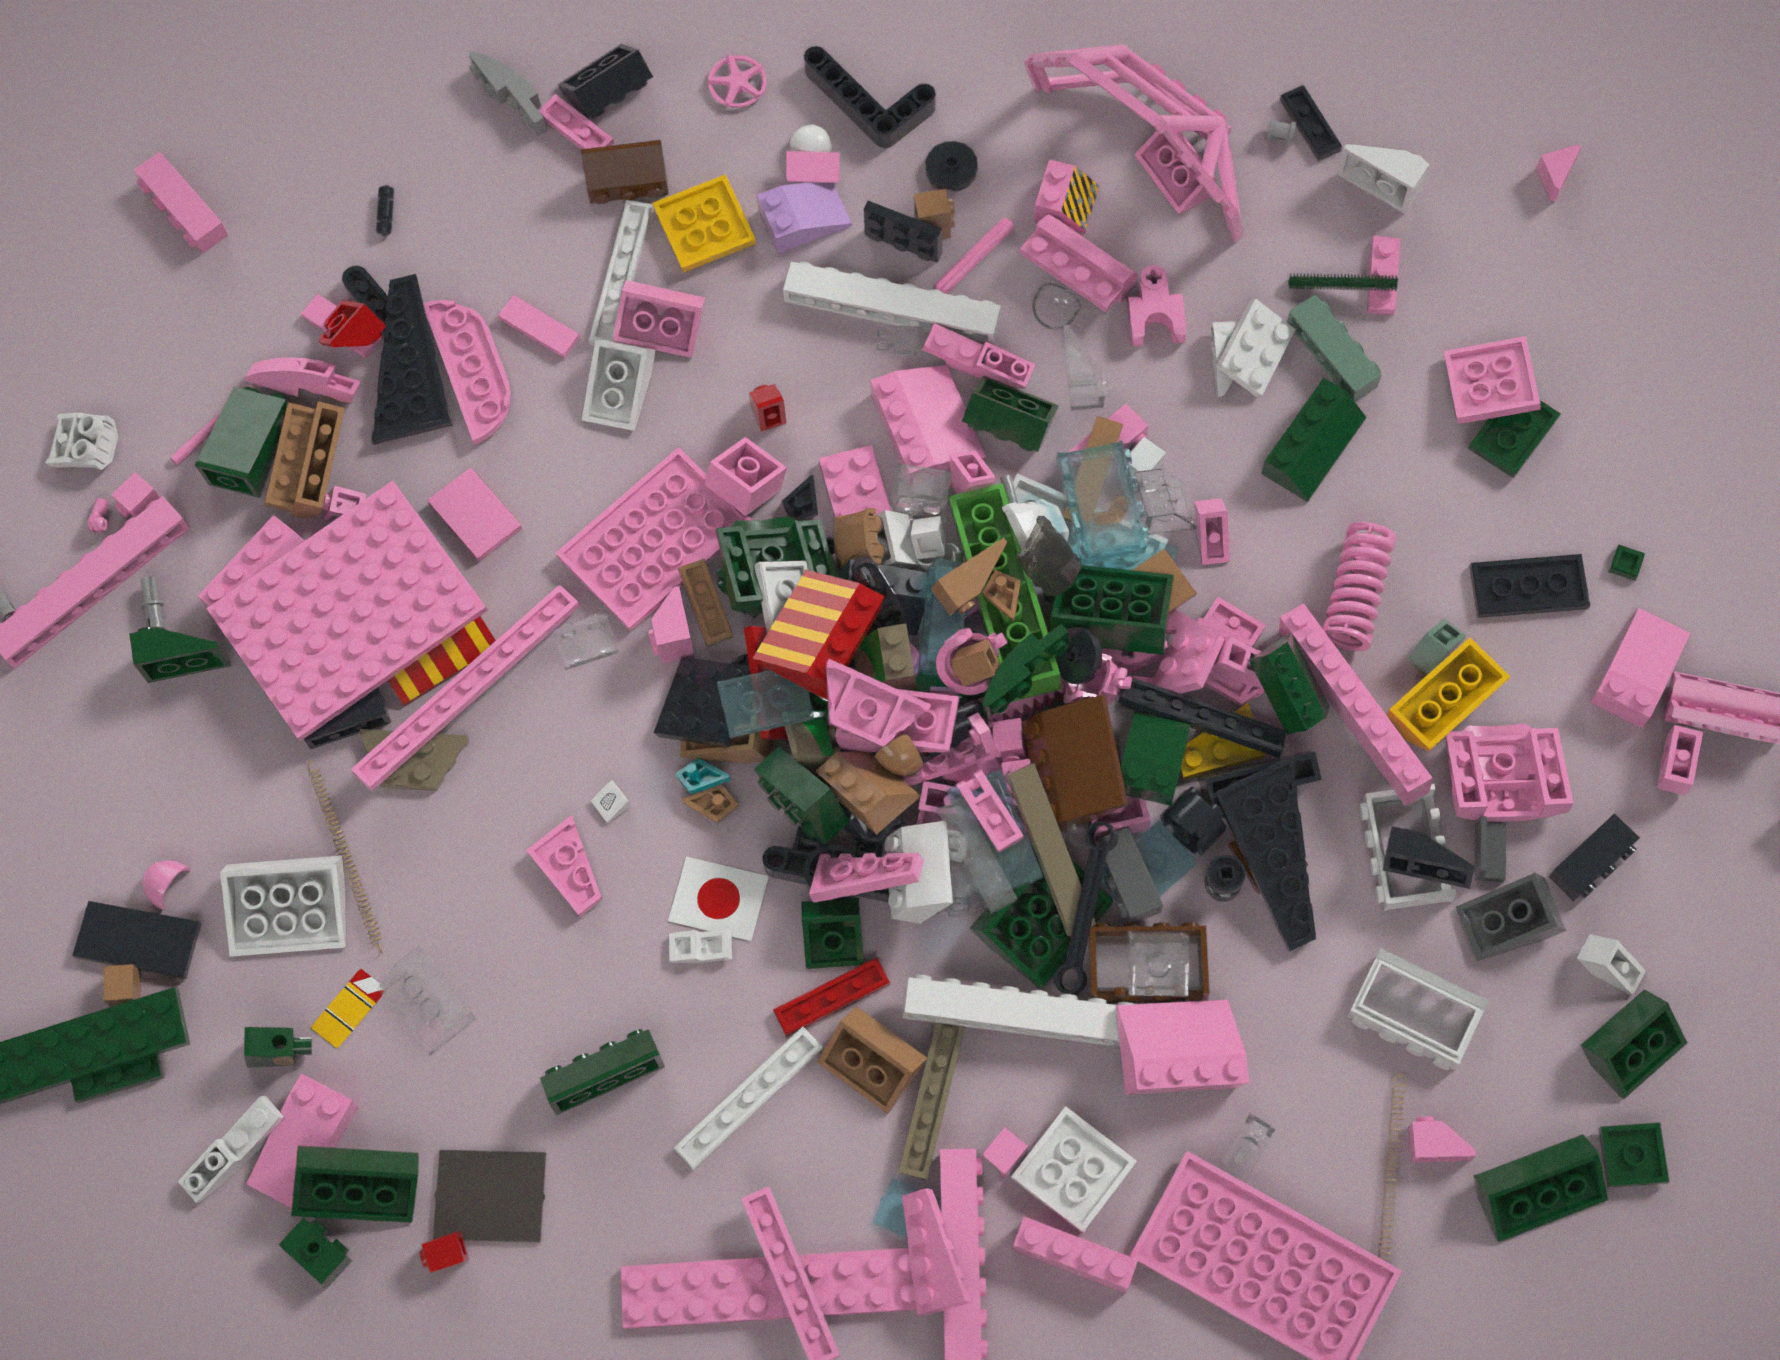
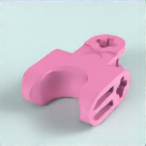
(1155, 306)

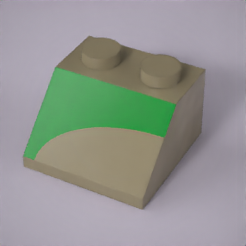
(887, 657)
(812, 743)

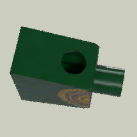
(261, 1046)

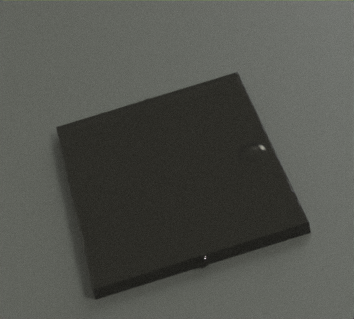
(490, 1195)

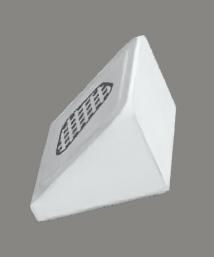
(610, 802)

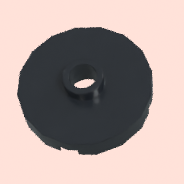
(951, 177)
(1081, 657)

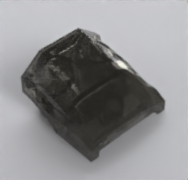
(1049, 559)

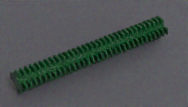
(1343, 282)

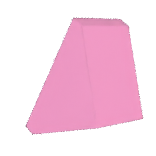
(1555, 168)

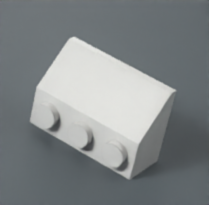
(933, 891)

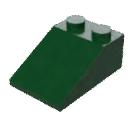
(169, 654)
(1153, 757)

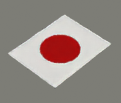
(718, 898)

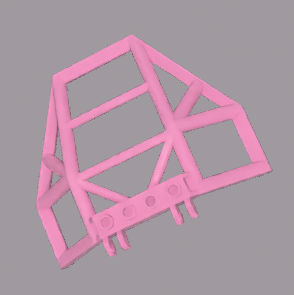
(1187, 111)

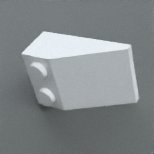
(1385, 173)
(617, 384)

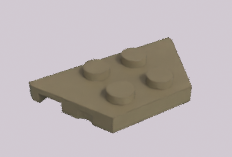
(426, 767)

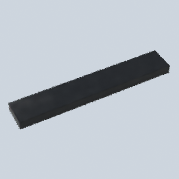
(1204, 717)

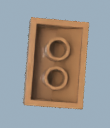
(866, 788)
(871, 1059)

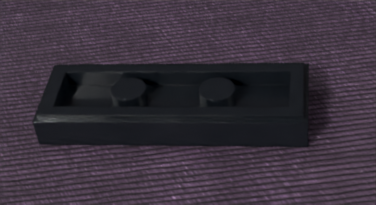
(1310, 122)

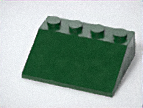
(1118, 606)
(1031, 931)

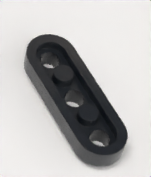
(366, 290)

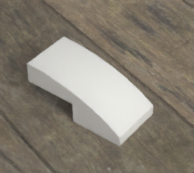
(700, 946)

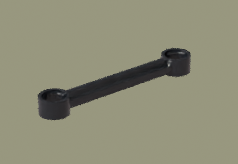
(1086, 908)

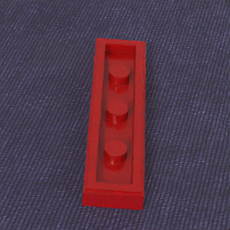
(831, 996)

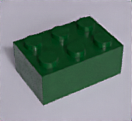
(800, 796)

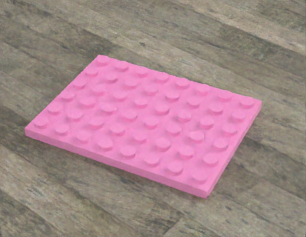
(346, 610)

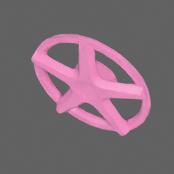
(737, 80)

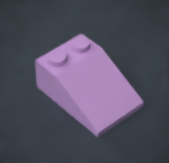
(802, 213)

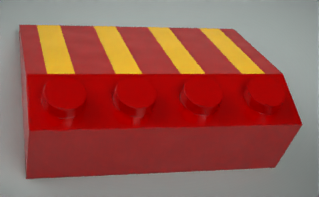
(818, 623)
(442, 662)

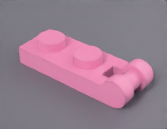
(990, 812)

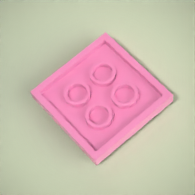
(1492, 380)

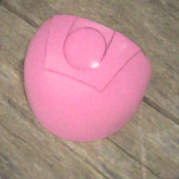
(158, 879)

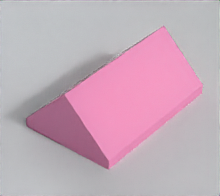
(1170, 173)

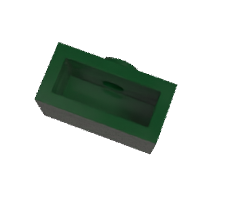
(315, 1252)

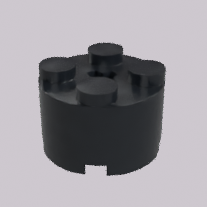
(1194, 821)

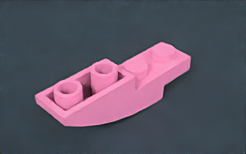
(978, 359)
(295, 374)

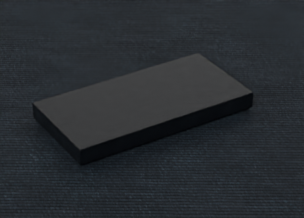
(1529, 585)
(138, 938)

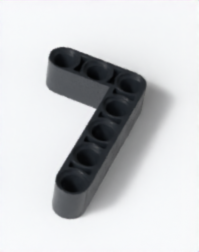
(864, 103)

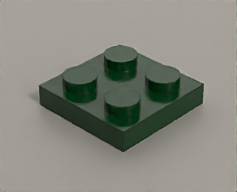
(1633, 1155)

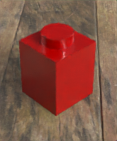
(443, 1252)

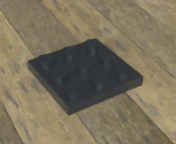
(694, 704)

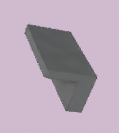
(1490, 851)

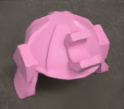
(947, 652)
(1106, 682)

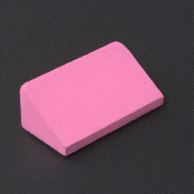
(812, 166)

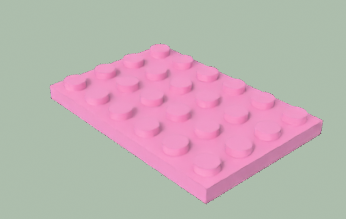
(640, 540)

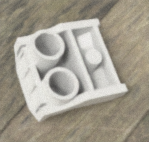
(83, 441)
(1024, 515)

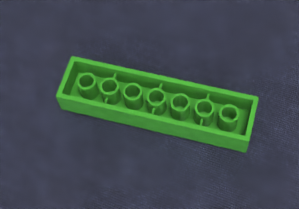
(980, 525)

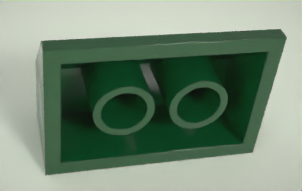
(1009, 414)
(1290, 685)
(1634, 1043)

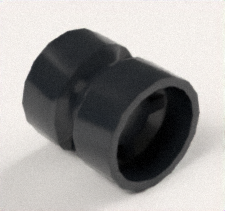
(1225, 878)

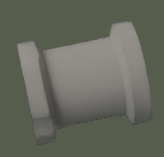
(1280, 131)

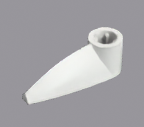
(1220, 335)

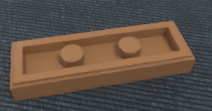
(705, 602)

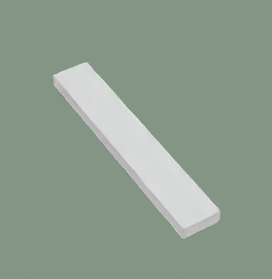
(621, 267)
(748, 1098)

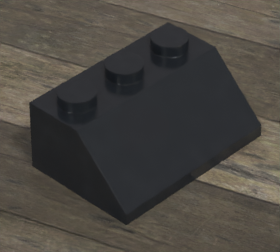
(606, 80)
(907, 585)

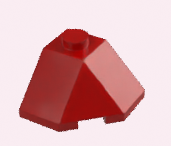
(351, 326)

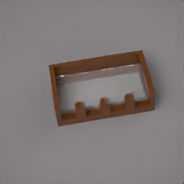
(1110, 967)

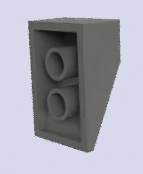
(1511, 917)

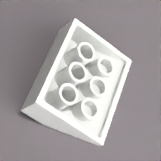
(284, 905)

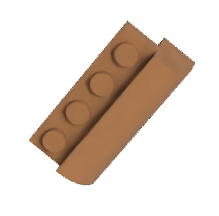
(304, 459)

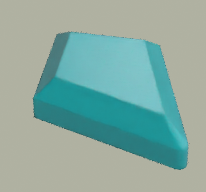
(701, 776)

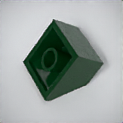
(832, 933)

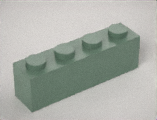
(1334, 348)

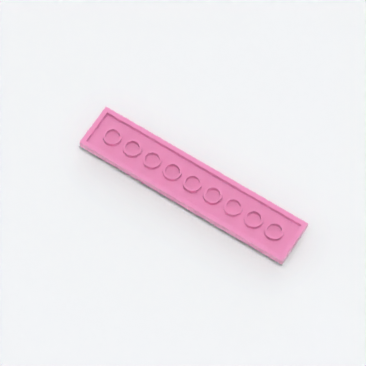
(748, 1291)

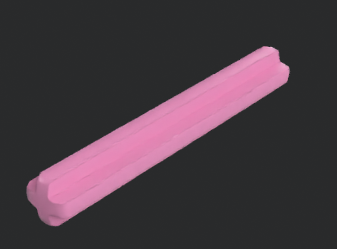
(974, 256)

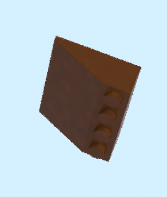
(1076, 761)

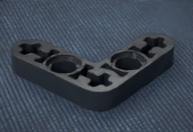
(890, 598)

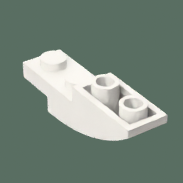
(232, 1151)

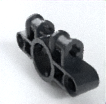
(802, 860)

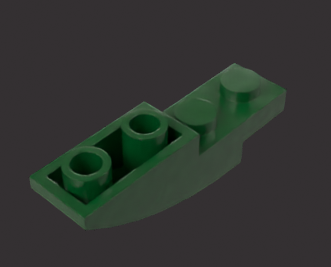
(1014, 674)

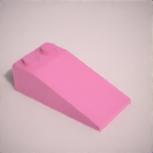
(1641, 668)
(929, 732)
(311, 1118)

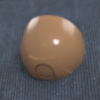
(900, 757)

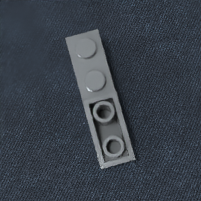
(509, 86)

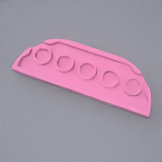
(471, 366)

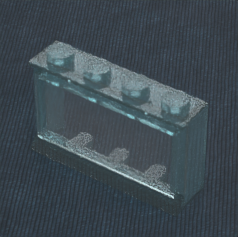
(1103, 503)

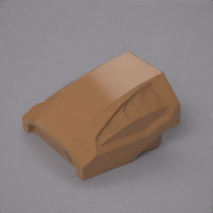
(857, 537)

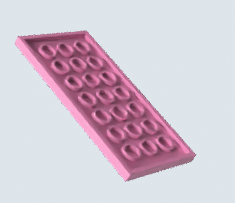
(1265, 1263)

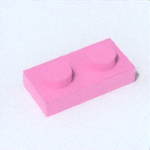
(1235, 622)

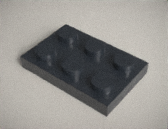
(902, 232)

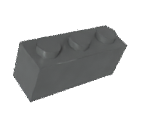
(1130, 879)

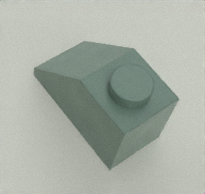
(1436, 646)

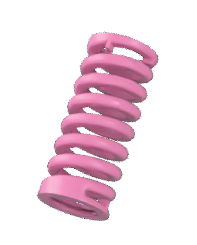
(1362, 586)

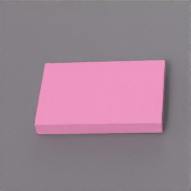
(474, 514)

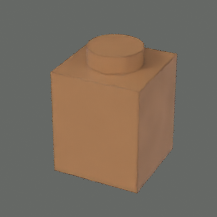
(975, 662)
(121, 984)

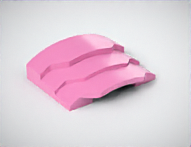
(1508, 773)

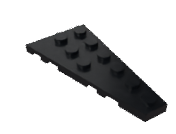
(409, 377)
(1271, 839)

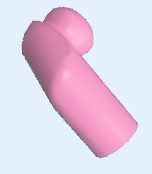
(96, 520)

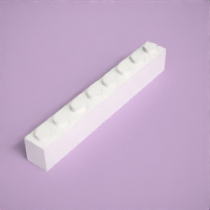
(890, 302)
(1011, 1010)

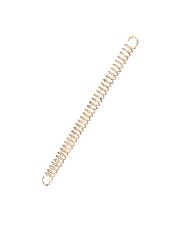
(347, 856)
(1379, 1254)

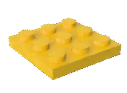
(704, 223)

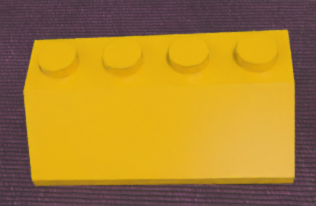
(1447, 695)

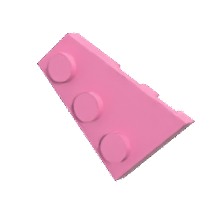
(566, 866)

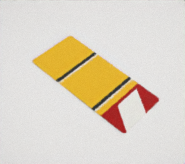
(348, 1009)

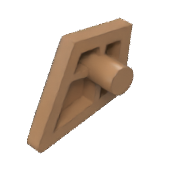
(1003, 593)
(712, 803)

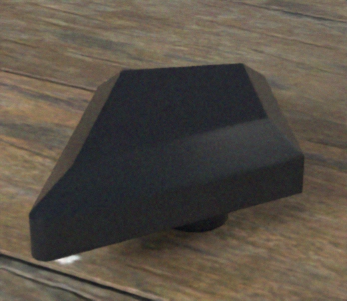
(802, 501)

